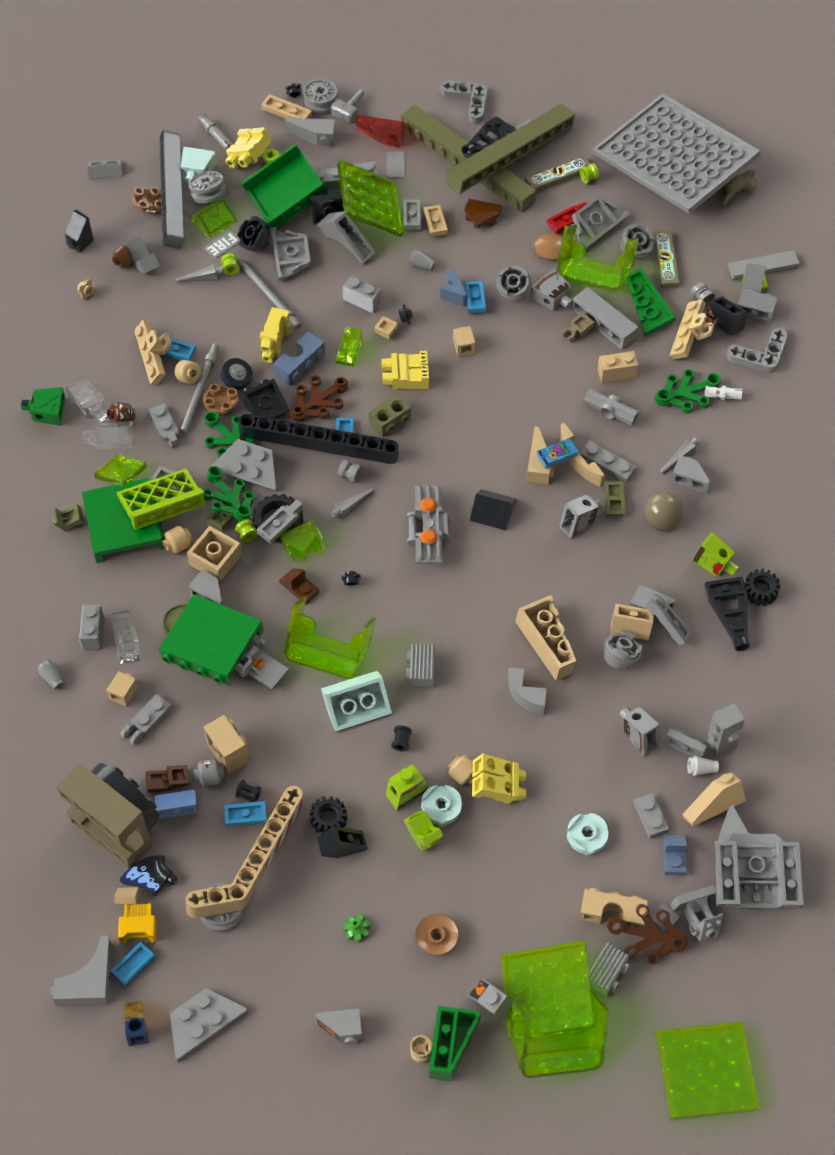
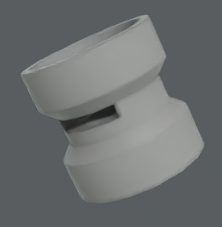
(701, 291)
(349, 470)

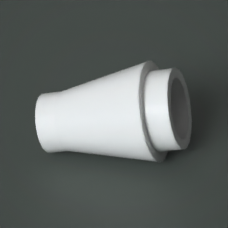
(701, 766)

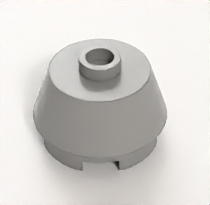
(645, 237)
(513, 282)
(621, 650)

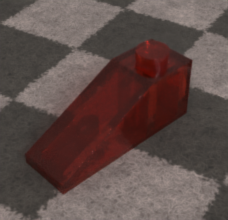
(382, 130)

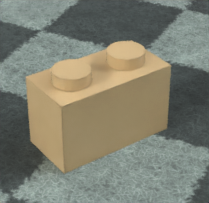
(617, 367)
(632, 620)

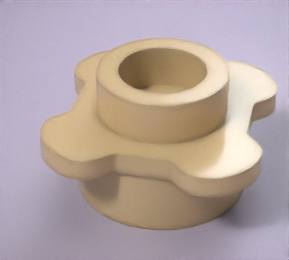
(85, 289)

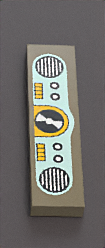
(557, 173)
(666, 258)

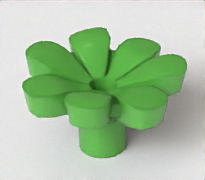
(356, 928)

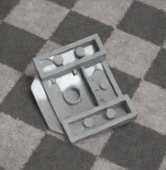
(758, 872)

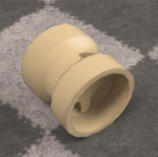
(424, 1046)

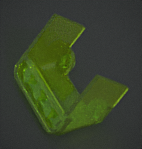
(576, 268)
(321, 652)
(559, 1052)

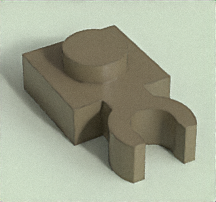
(579, 325)

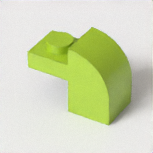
(422, 830)

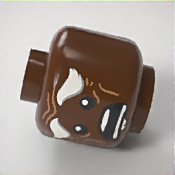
(121, 412)

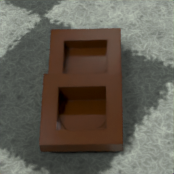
(168, 779)

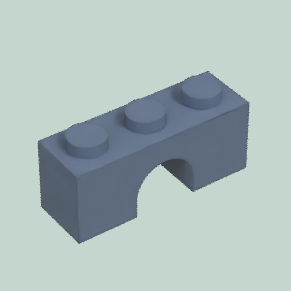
(291, 368)

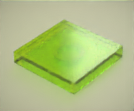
(120, 470)

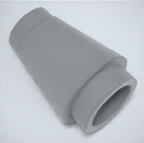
(421, 260)
(50, 673)

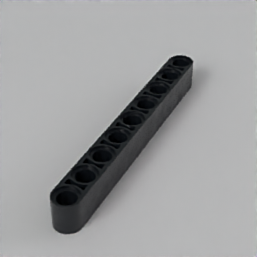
(318, 438)

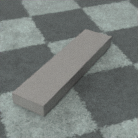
(773, 263)

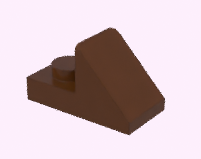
(299, 585)

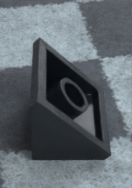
(492, 509)

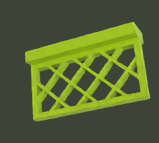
(165, 507)

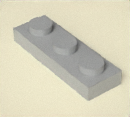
(608, 461)

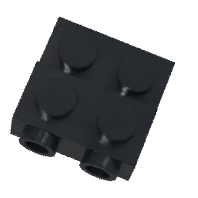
(326, 204)
(265, 400)

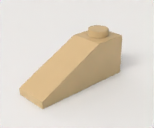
(536, 472)
(716, 799)

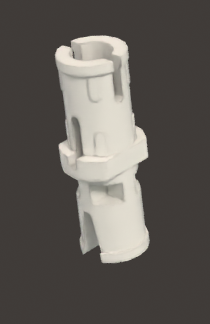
(724, 393)

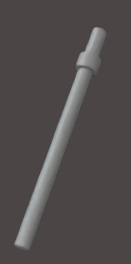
(268, 292)
(209, 362)

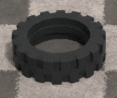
(270, 503)

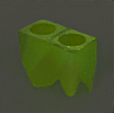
(301, 539)

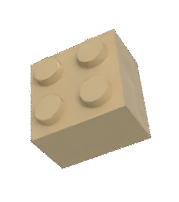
(214, 553)
(226, 744)

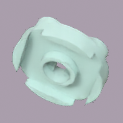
(452, 807)
(584, 844)

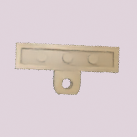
(690, 327)
(150, 348)

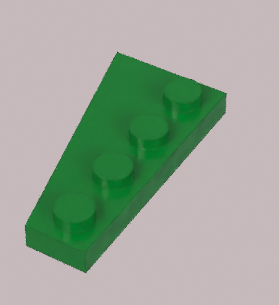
(648, 303)

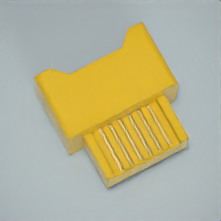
(137, 923)

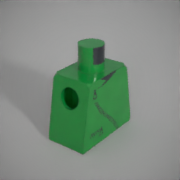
(46, 405)

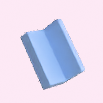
(176, 804)

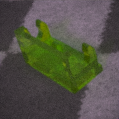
(349, 347)

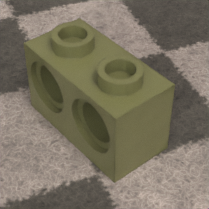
(389, 415)

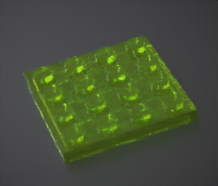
(370, 198)
(550, 987)
(706, 1070)

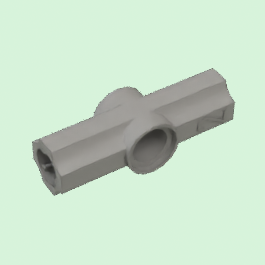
(611, 407)

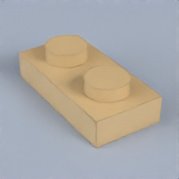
(435, 220)

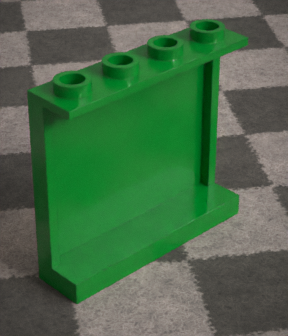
(284, 187)
(110, 524)
(209, 639)

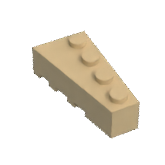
(547, 636)

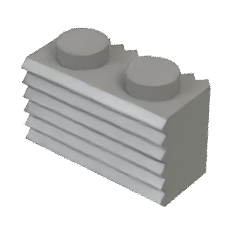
(361, 294)
(758, 304)
(91, 627)
(421, 665)
(607, 969)

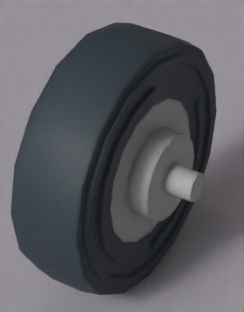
(236, 373)

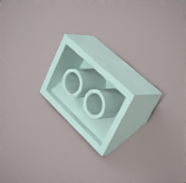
(356, 700)

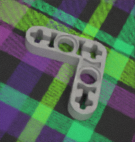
(472, 93)
(762, 358)

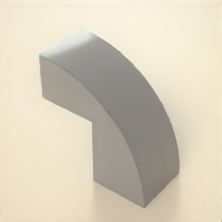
(141, 258)
(527, 697)

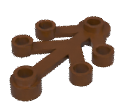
(317, 400)
(650, 935)

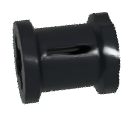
(401, 738)
(248, 791)

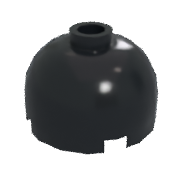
(254, 234)

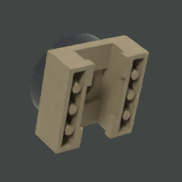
(110, 810)

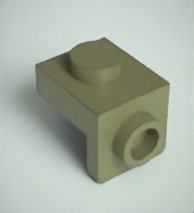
(68, 518)

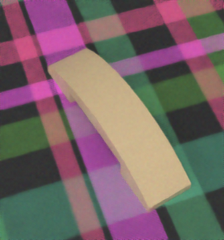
(591, 471)

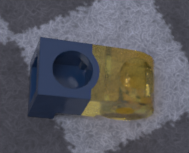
(135, 1023)

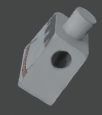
(552, 291)
(579, 515)
(641, 729)

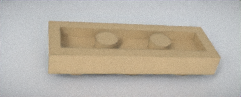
(285, 108)

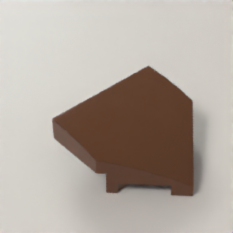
(481, 212)

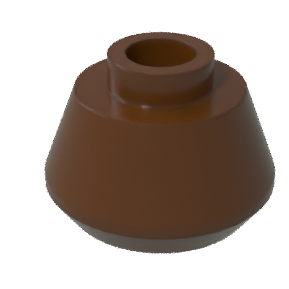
(122, 257)

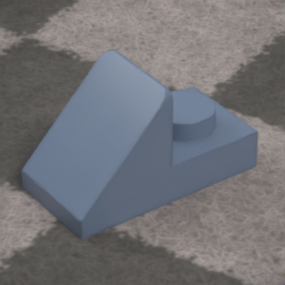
(453, 291)
(674, 854)

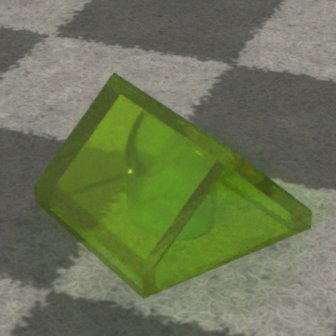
(214, 217)

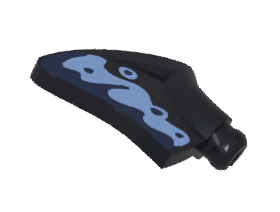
(149, 874)

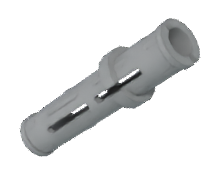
(212, 128)

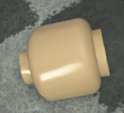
(187, 371)
(177, 539)
(461, 769)

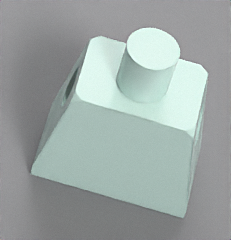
(196, 161)

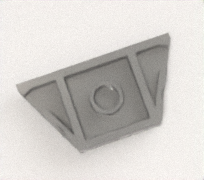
(596, 219)
(290, 252)
(249, 463)
(201, 1020)

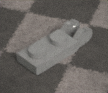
(668, 619)
(146, 719)

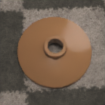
(436, 925)

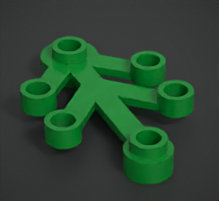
(686, 391)
(230, 437)
(240, 512)

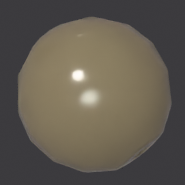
(663, 511)

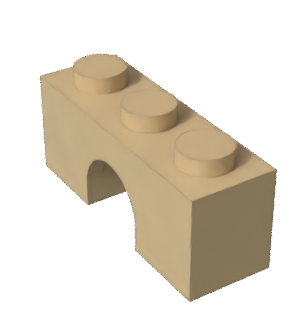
(598, 902)

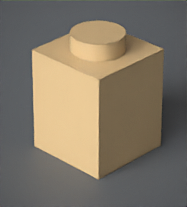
(464, 341)
(122, 688)

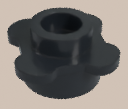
(293, 90)
(405, 314)
(351, 578)

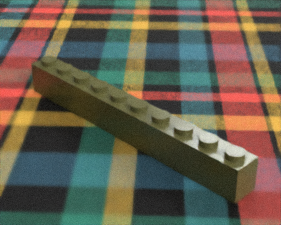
(449, 146)
(509, 148)

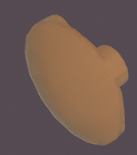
(147, 199)
(548, 246)
(220, 399)

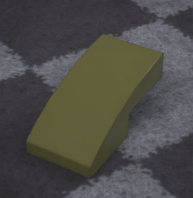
(614, 498)
(221, 520)

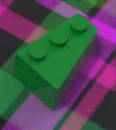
(451, 1039)

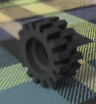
(765, 578)
(328, 804)

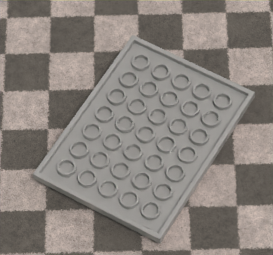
(676, 153)

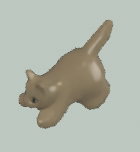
(740, 183)

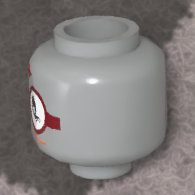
(209, 772)

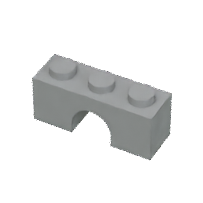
(723, 729)

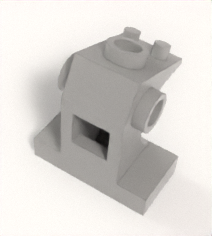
(697, 902)

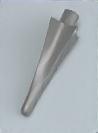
(206, 273)
(685, 450)
(345, 506)

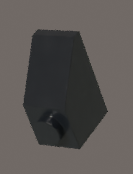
(78, 231)
(728, 315)
(341, 842)

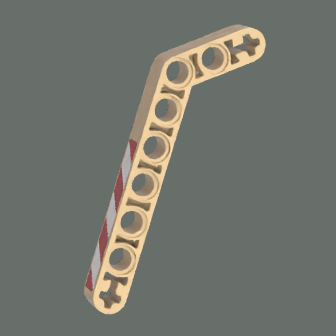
(248, 869)

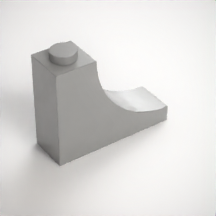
(347, 233)
(89, 983)

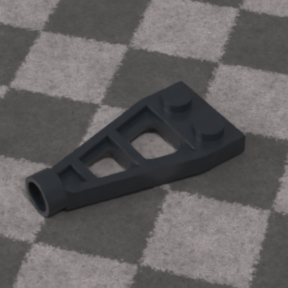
(496, 126)
(730, 589)

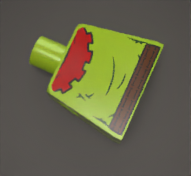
(715, 556)
(408, 786)

